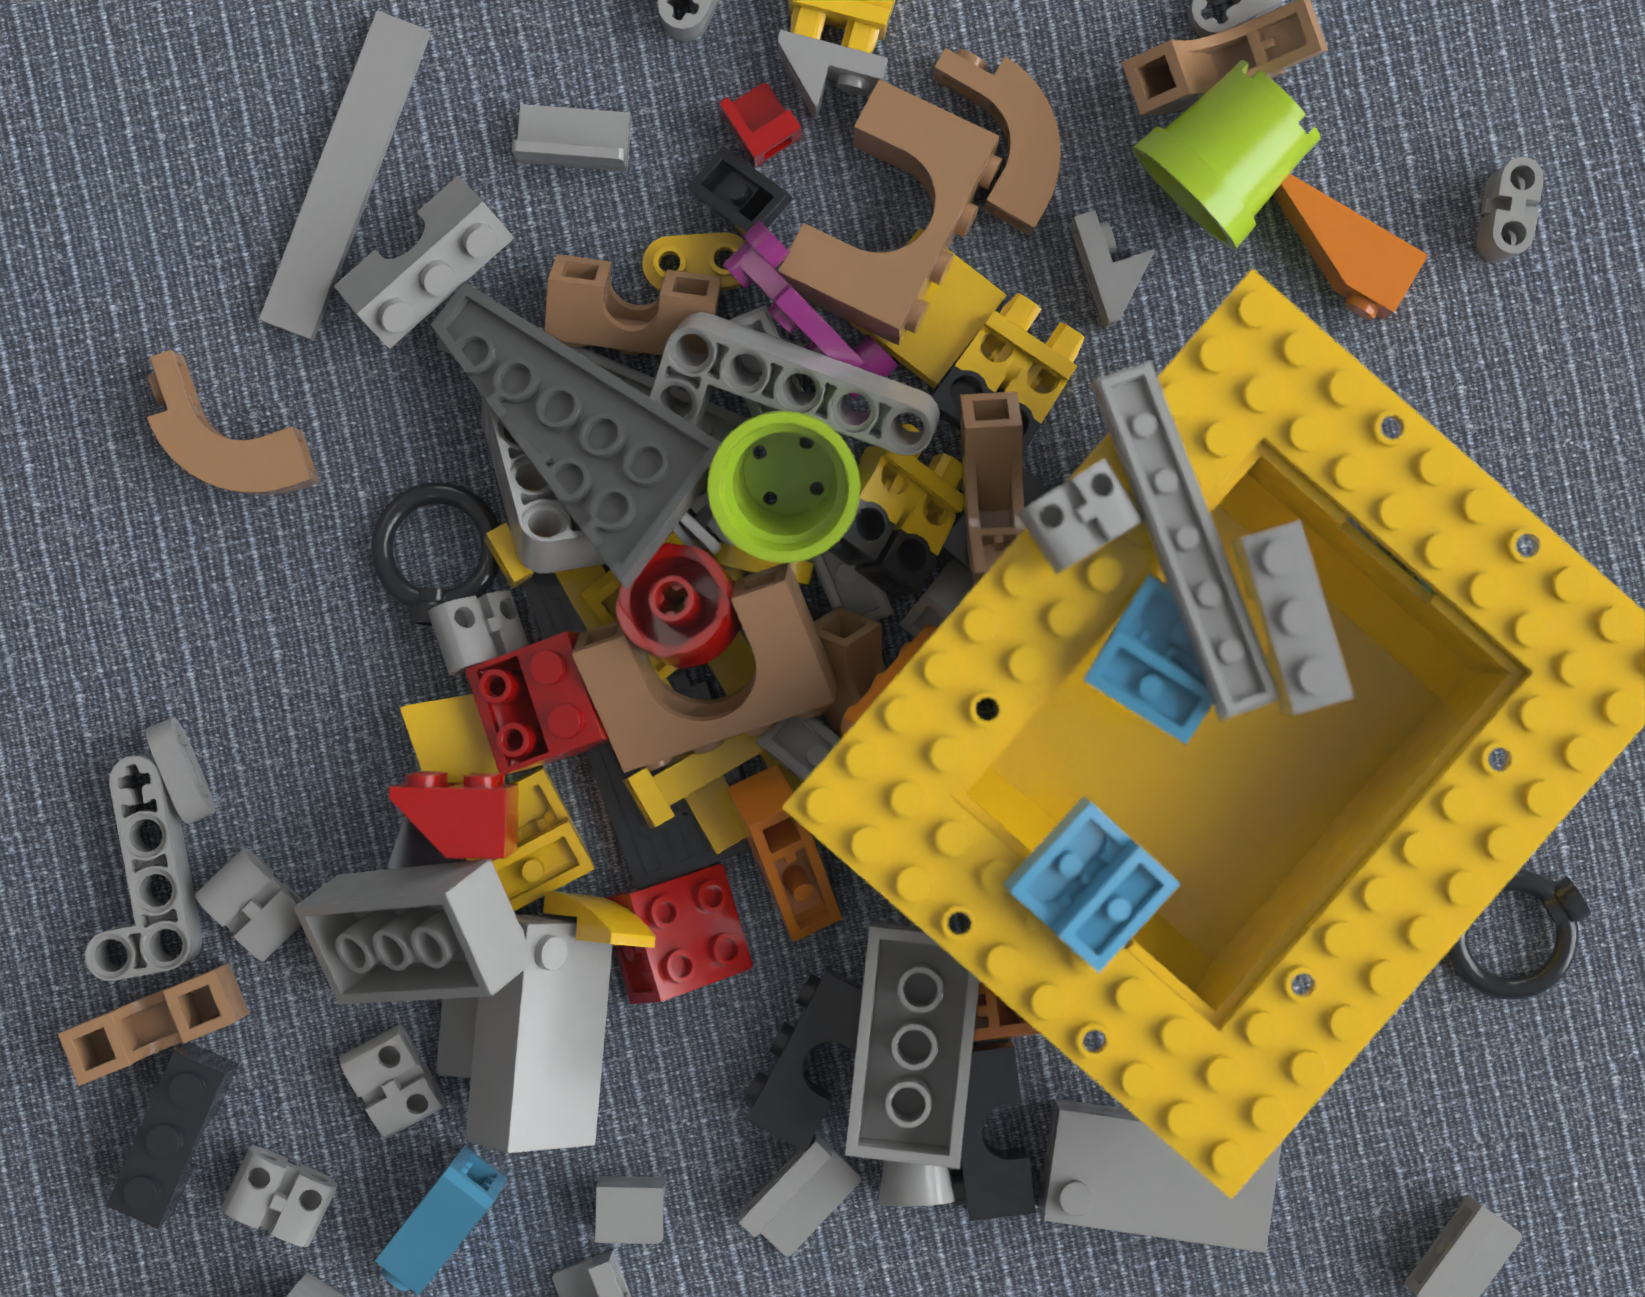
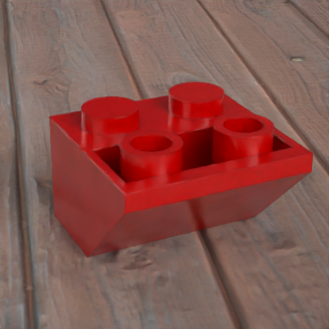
(535, 705)
(462, 818)

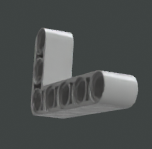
(775, 388)

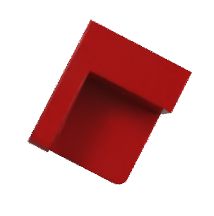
(760, 123)

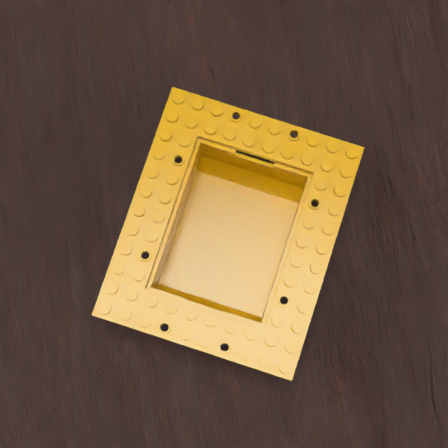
(1297, 840)

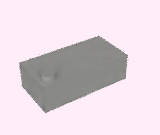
(415, 933)
(542, 1045)
(911, 1050)
(1122, 1177)

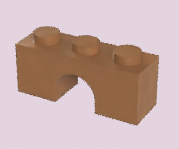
(588, 311)
(153, 1023)

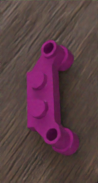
(757, 262)

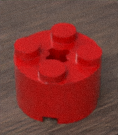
(704, 625)

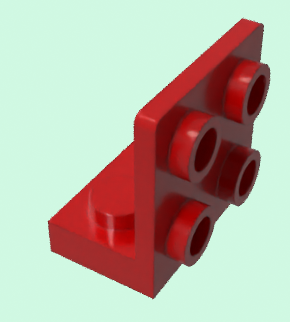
(695, 935)

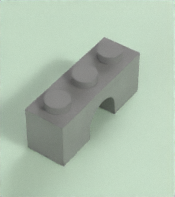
(455, 244)
(1298, 628)

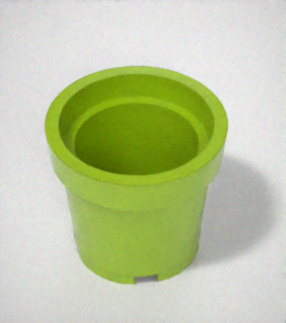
(1228, 152)
(799, 521)

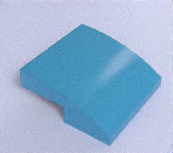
(1152, 663)
(1091, 884)

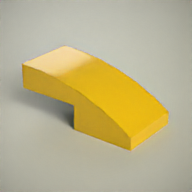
(600, 919)

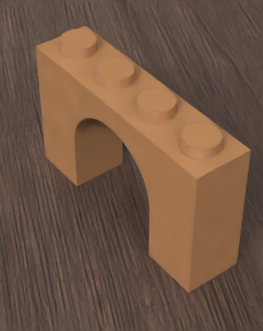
(888, 288)
(654, 722)

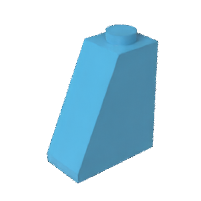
(440, 1221)

